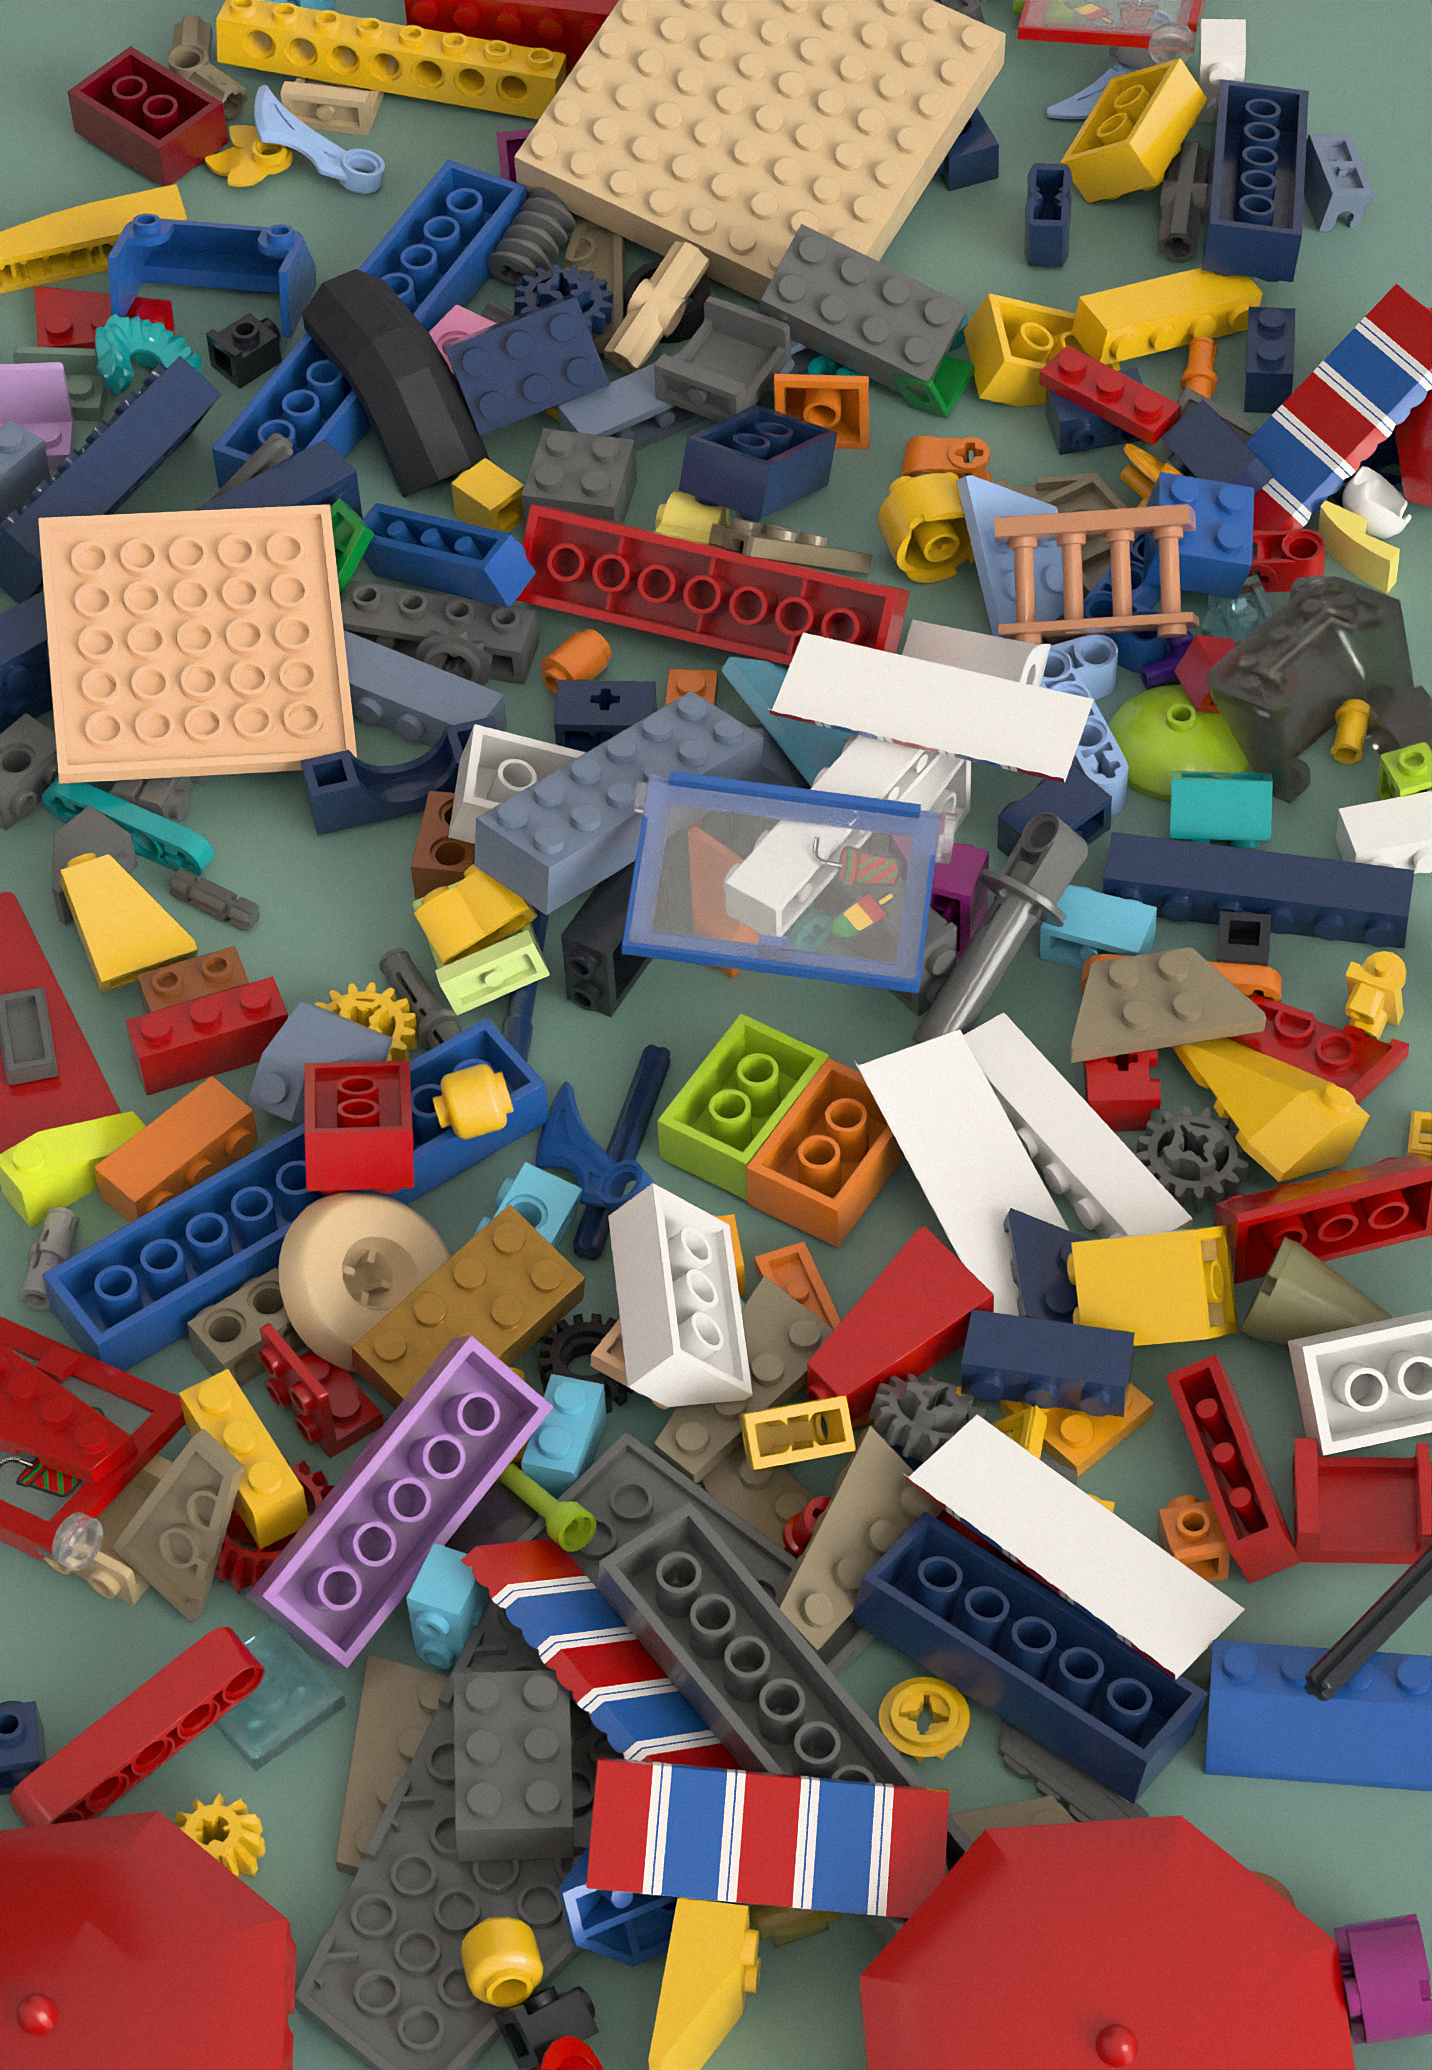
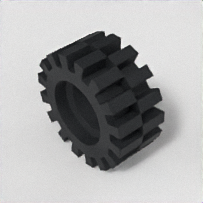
(573, 1342)

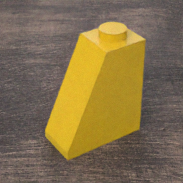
(120, 922)

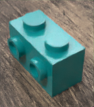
(1221, 807)

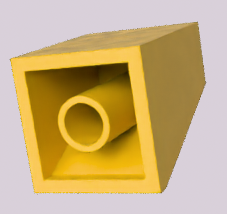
(1157, 1285)

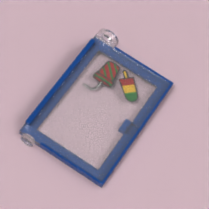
(784, 880)

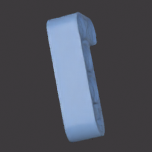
(1089, 670)

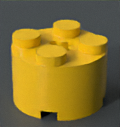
(925, 526)

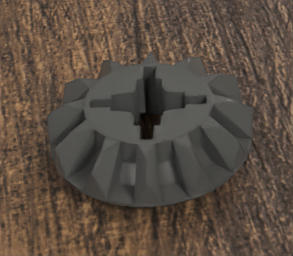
(438, 645)

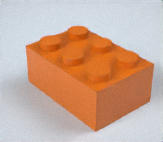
(825, 1157)

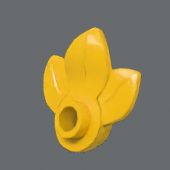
(249, 158)

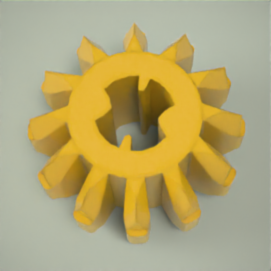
(226, 1833)

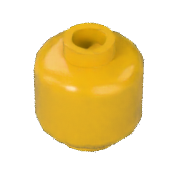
(473, 1101)
(501, 1961)

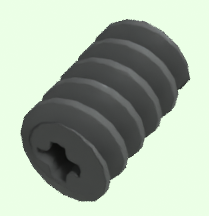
(532, 238)

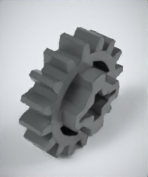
(1194, 1157)
(920, 1414)

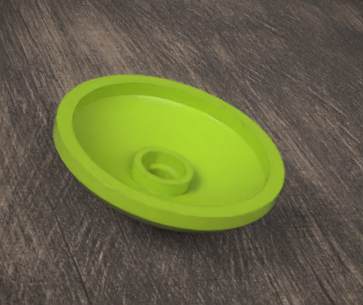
(1166, 734)

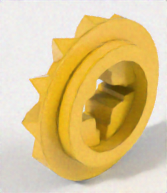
(907, 1702)

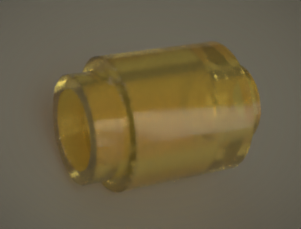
(789, 1924)

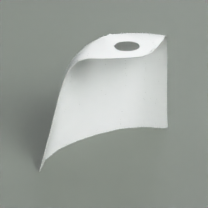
(976, 652)

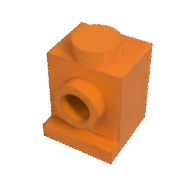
(1194, 1537)

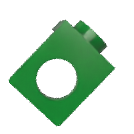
(942, 391)

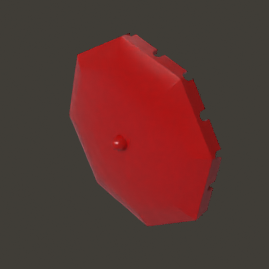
(137, 1953)
(1105, 1956)

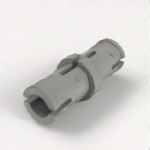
(47, 1253)

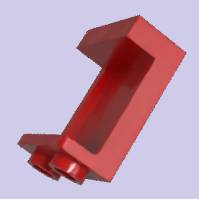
(1361, 1506)

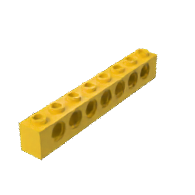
(389, 57)

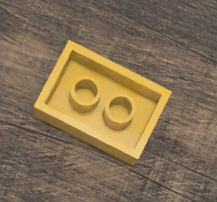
(1134, 131)

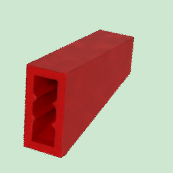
(900, 1325)

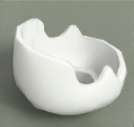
(1376, 500)

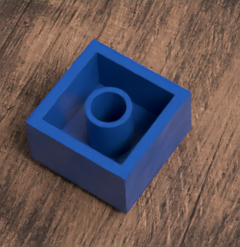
(1220, 550)

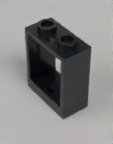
(592, 948)

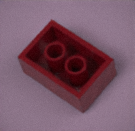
(148, 117)

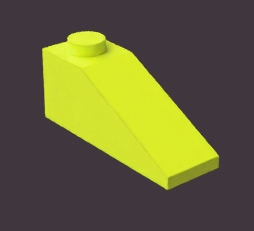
(59, 1163)

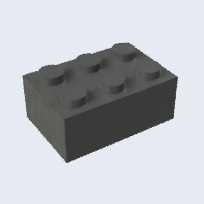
(512, 1766)

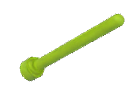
(565, 1521)

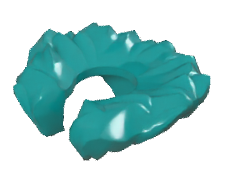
(138, 340)

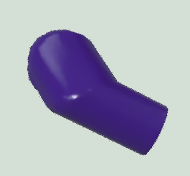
(1163, 672)

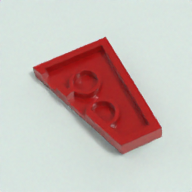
(71, 316)
(1324, 1050)

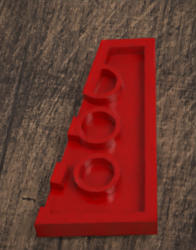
(55, 1424)

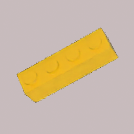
(1163, 314)

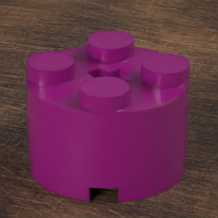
(1385, 1979)

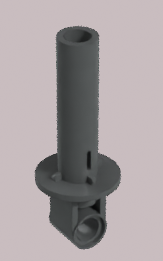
(1025, 893)

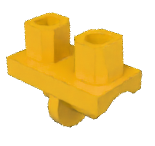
(1375, 993)

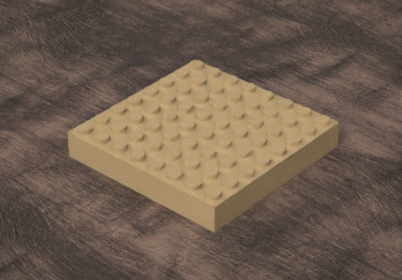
(758, 120)

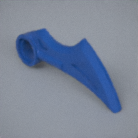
(570, 1147)

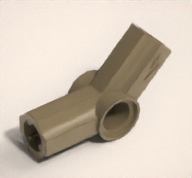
(191, 61)

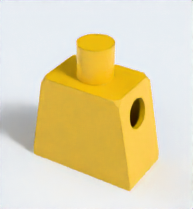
(795, 1432)

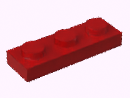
(1110, 394)

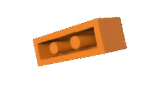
(177, 1150)

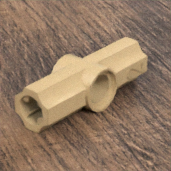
(656, 307)

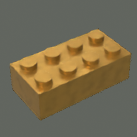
(497, 1287)

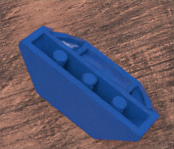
(617, 1923)

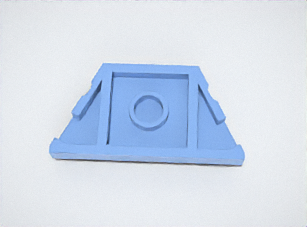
(995, 561)

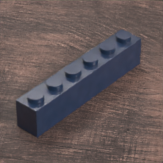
(1299, 892)

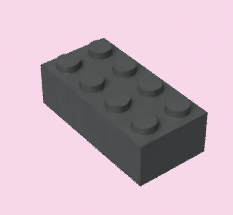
(861, 311)

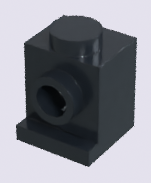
(245, 349)
(1244, 938)
(544, 2019)

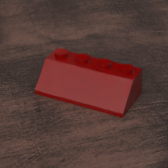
(1330, 1214)

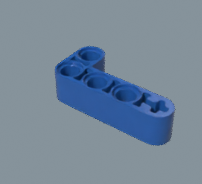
(1134, 648)

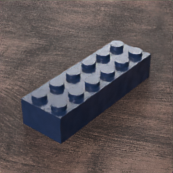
(1256, 181)
(107, 468)
(1028, 1656)

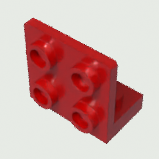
(320, 1395)

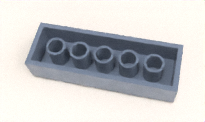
(581, 818)

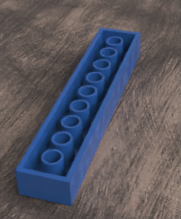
(431, 263)
(202, 1246)

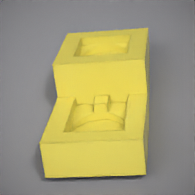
(1355, 550)

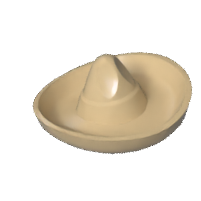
(351, 1266)

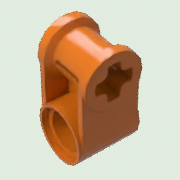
(944, 455)

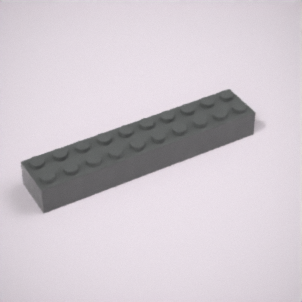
(748, 1666)

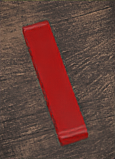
(140, 1732)

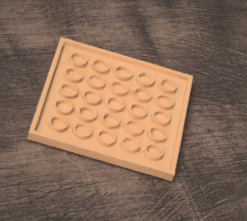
(194, 642)

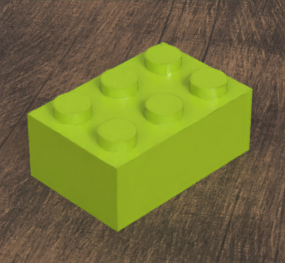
(735, 1102)

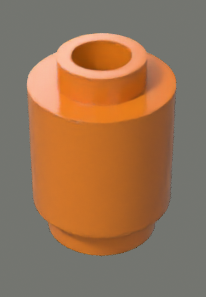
(577, 658)

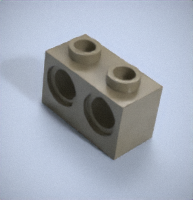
(240, 1320)

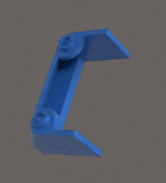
(213, 257)

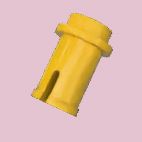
(1351, 731)

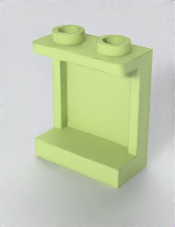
(490, 971)

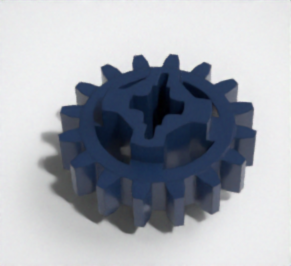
(547, 287)

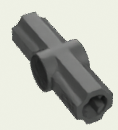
(1183, 202)

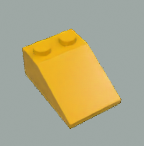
(1011, 345)
(704, 1982)

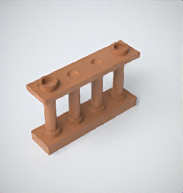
(1071, 532)

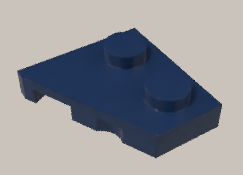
(1041, 1267)

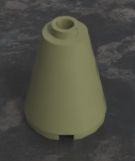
(1305, 1299)

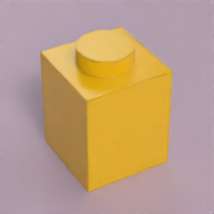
(488, 497)

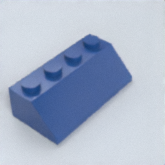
(1363, 1736)

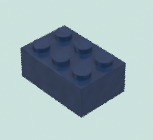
(526, 364)
(757, 462)

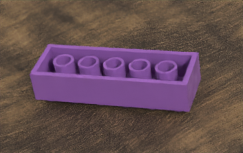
(398, 1500)

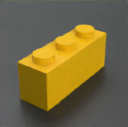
(269, 1492)

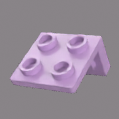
(40, 402)

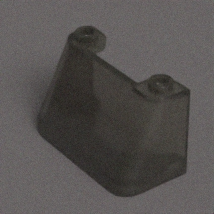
(1301, 666)

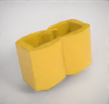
(471, 915)

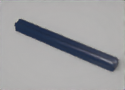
(625, 1142)

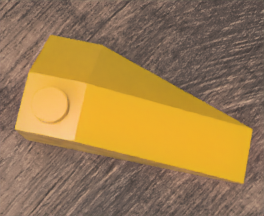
(1283, 1114)

